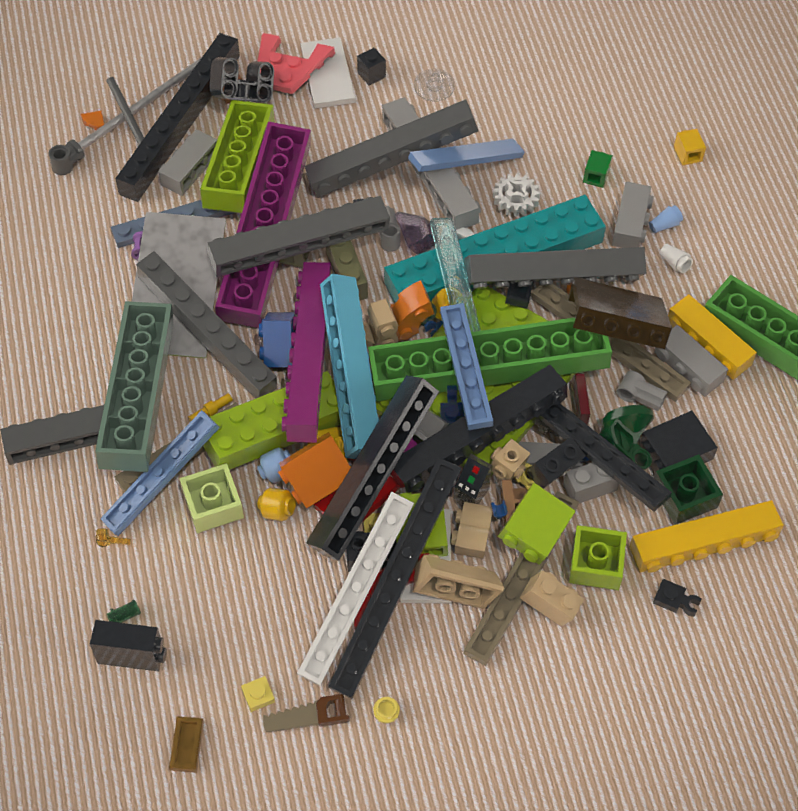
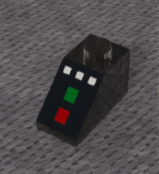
(473, 481)

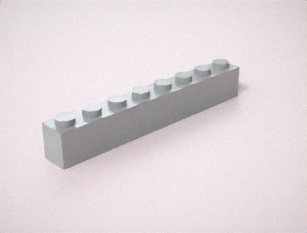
(443, 184)

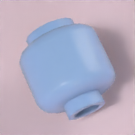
(270, 464)

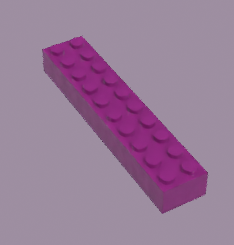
(268, 201)

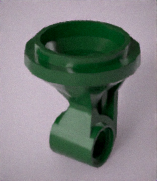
(623, 429)

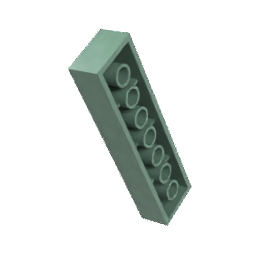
(135, 387)

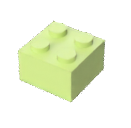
(211, 498)

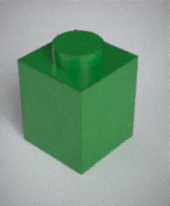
(597, 168)

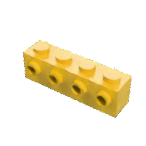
(712, 335)

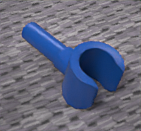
(433, 325)
(499, 510)

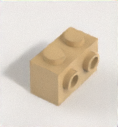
(552, 598)

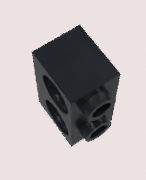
(556, 463)

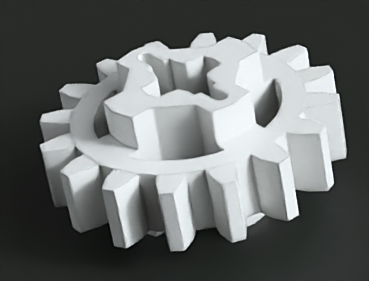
(516, 194)

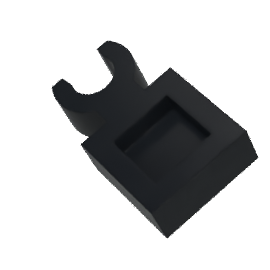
(672, 597)

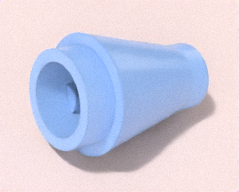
(666, 219)

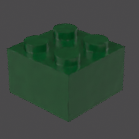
(691, 487)

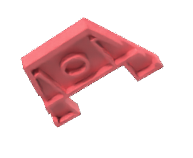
(289, 70)

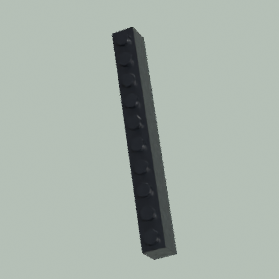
(173, 122)

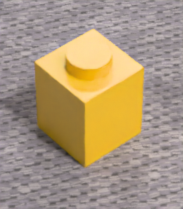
(689, 146)

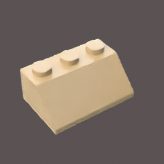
(456, 581)

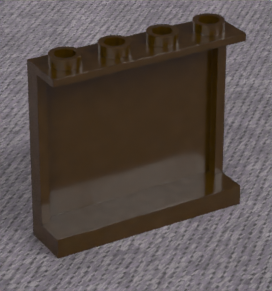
(620, 313)

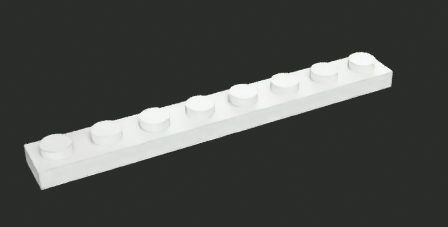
(355, 589)

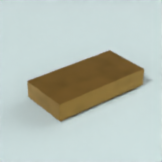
(186, 744)

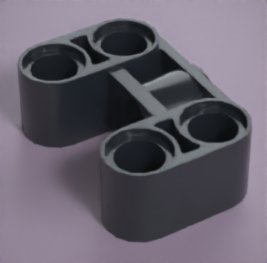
(238, 89)

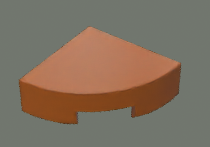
(93, 119)

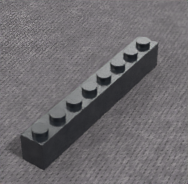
(457, 442)
(372, 467)

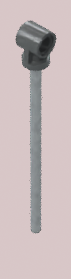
(64, 156)

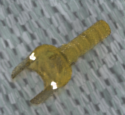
(103, 538)

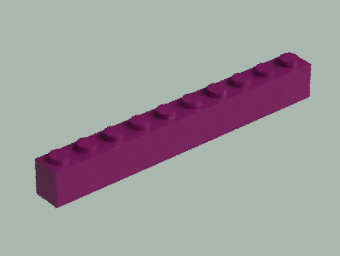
(307, 356)

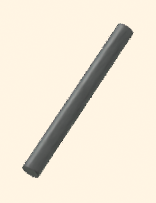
(125, 109)

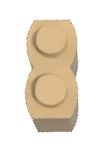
(382, 322)
(473, 530)

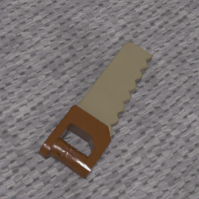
(308, 715)

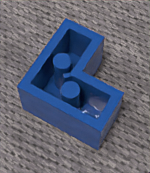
(276, 334)

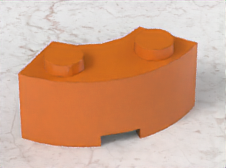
(411, 310)

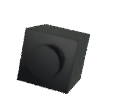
(371, 66)

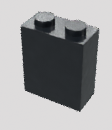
(678, 441)
(127, 645)

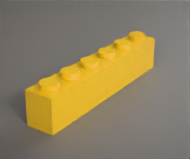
(706, 536)

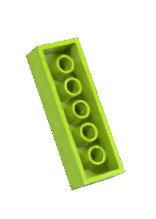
(235, 156)
(257, 426)

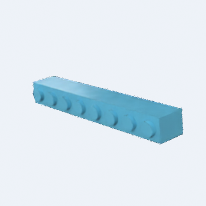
(349, 361)

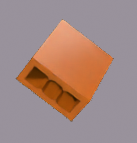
(315, 470)

